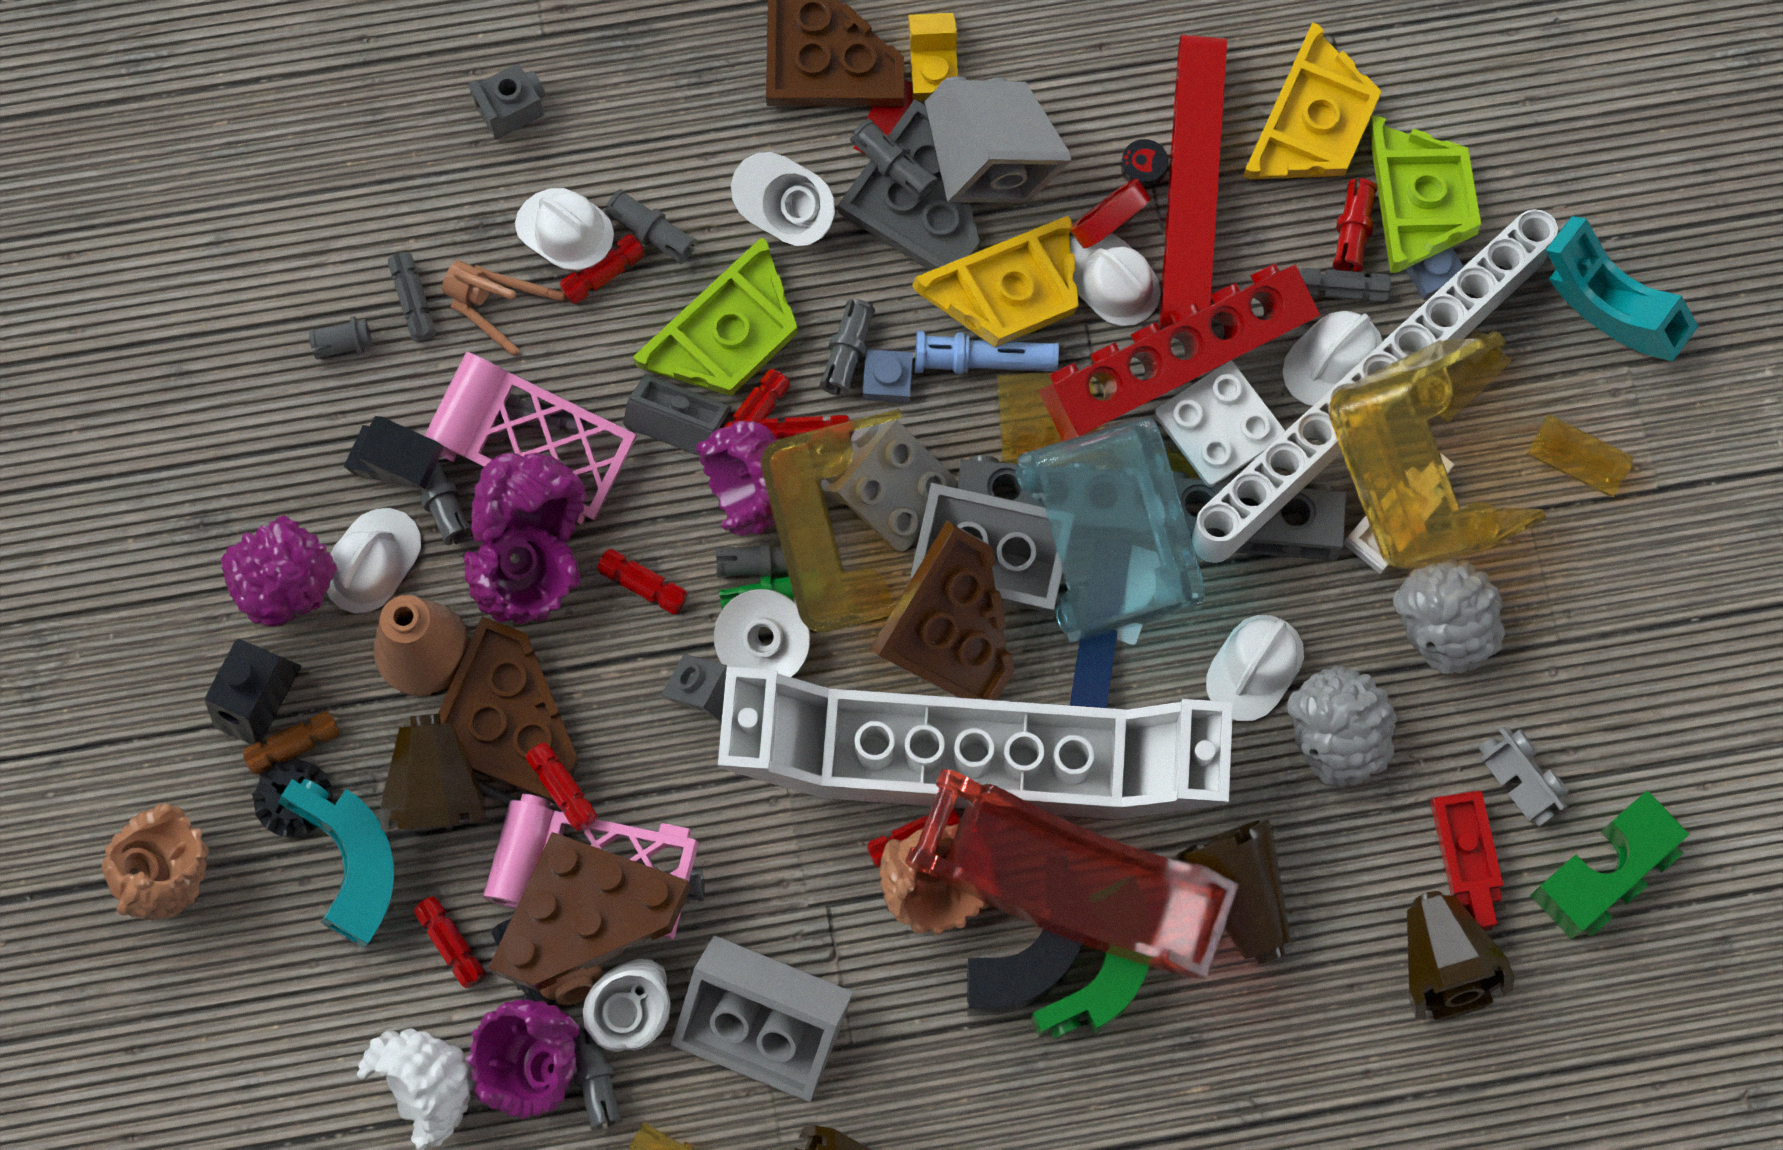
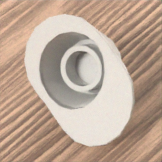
(783, 198)
(565, 229)
(1115, 281)
(1328, 354)
(373, 559)
(1255, 666)

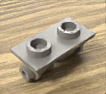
(1514, 758)

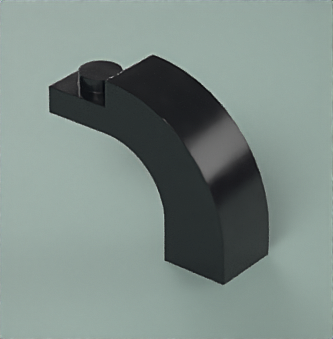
(1019, 980)

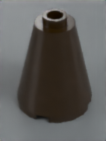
(1258, 911)

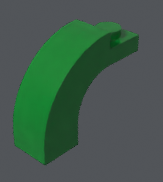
(1098, 1002)

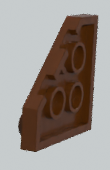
(828, 57)
(951, 620)
(505, 709)
(584, 912)

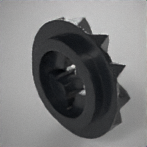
(269, 812)

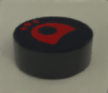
(1144, 161)

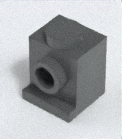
(504, 111)

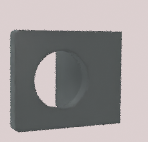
(698, 685)

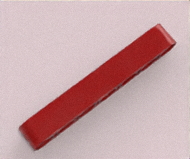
(1193, 175)

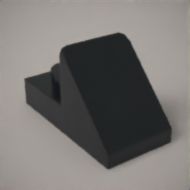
(393, 454)

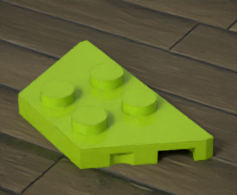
(1422, 193)
(726, 328)

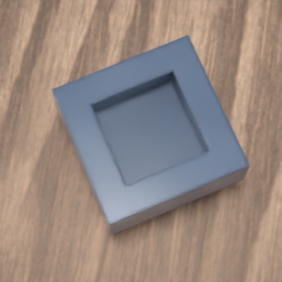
(1434, 272)
(887, 376)

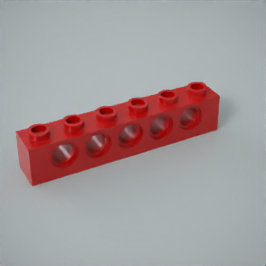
(1285, 307)

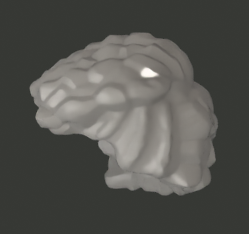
(1451, 615)
(1343, 725)

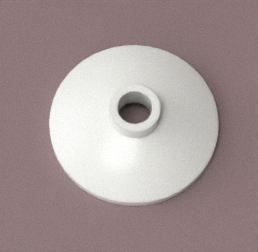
(738, 628)

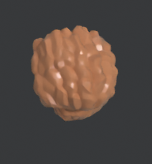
(155, 864)
(919, 897)

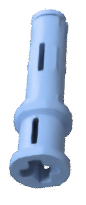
(962, 354)

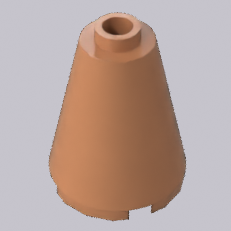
(419, 645)

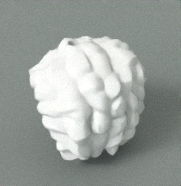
(426, 1079)

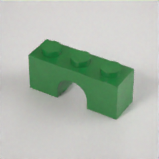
(1643, 838)

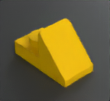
(931, 52)

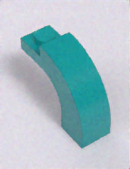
(1613, 301)
(364, 852)

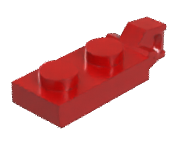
(1469, 853)

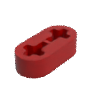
(1110, 213)

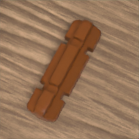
(290, 742)

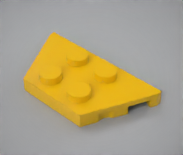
(1315, 115)
(1008, 285)

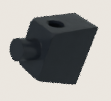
(250, 689)

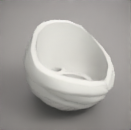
(619, 1016)

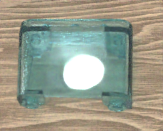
(1115, 528)

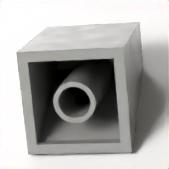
(993, 141)

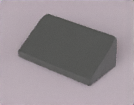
(673, 413)

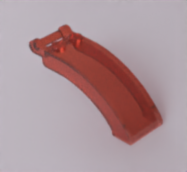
(1075, 879)

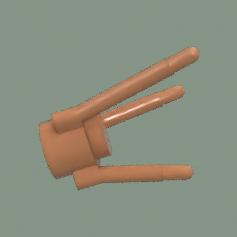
(472, 286)

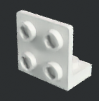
(1219, 423)

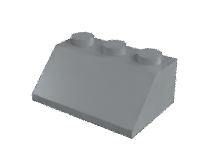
(1021, 538)
(761, 1018)

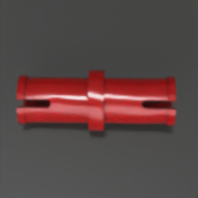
(1355, 225)

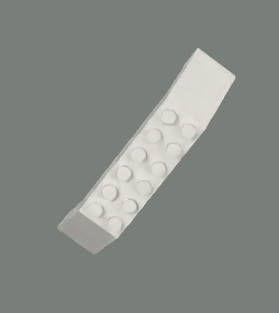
(1046, 754)

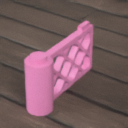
(479, 396)
(529, 828)

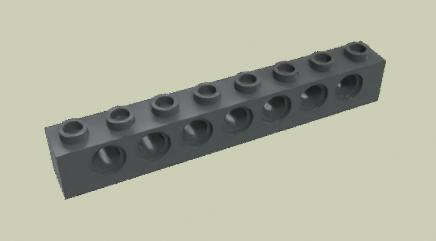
(1319, 505)

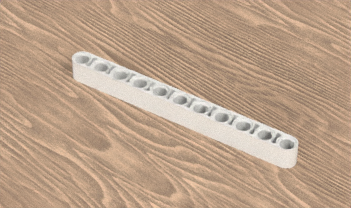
(1306, 460)

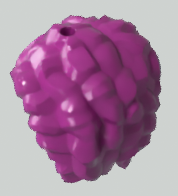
(733, 464)
(526, 492)
(278, 572)
(523, 586)
(523, 1057)

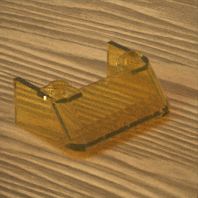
(1399, 466)
(792, 476)

